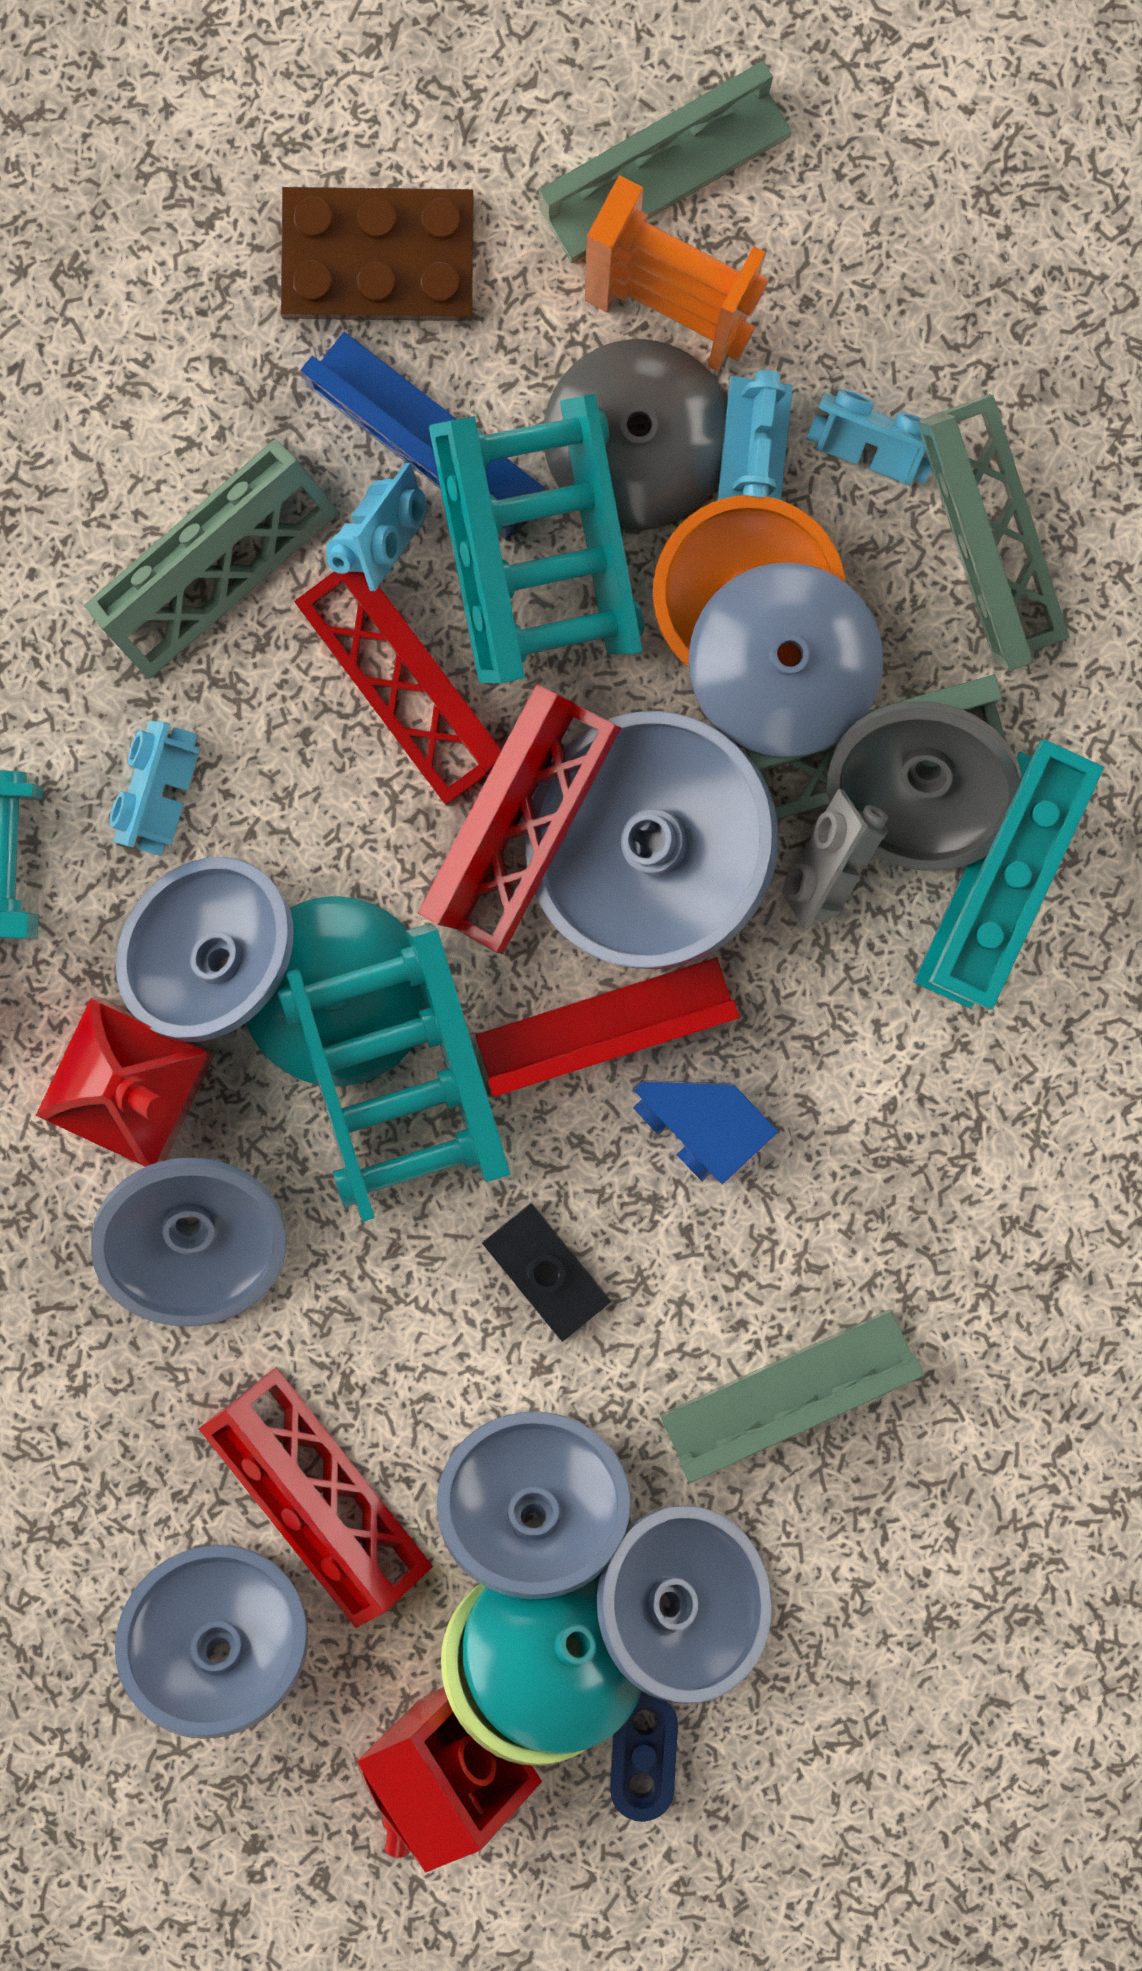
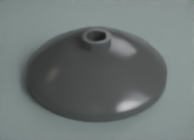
(679, 460)
(934, 813)

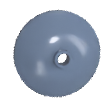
(757, 697)
(182, 934)
(192, 1270)
(538, 1467)
(188, 1610)
(715, 1610)

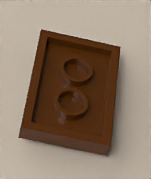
(377, 253)

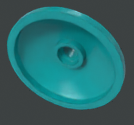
(328, 941)
(531, 1682)

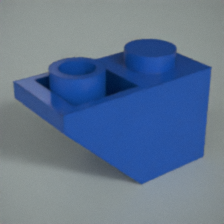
(710, 1119)

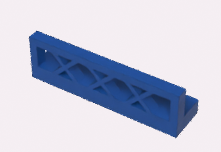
(398, 414)

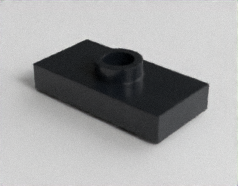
(546, 1271)

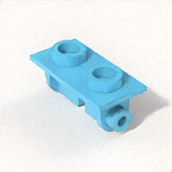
(854, 424)
(755, 436)
(380, 528)
(156, 763)

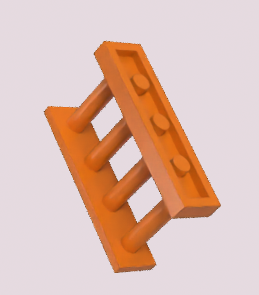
(670, 276)

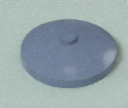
(663, 847)

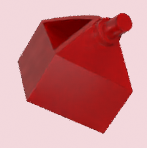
(124, 1084)
(439, 1786)

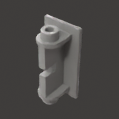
(819, 880)

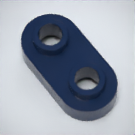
(647, 1753)

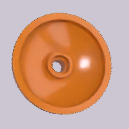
(724, 543)

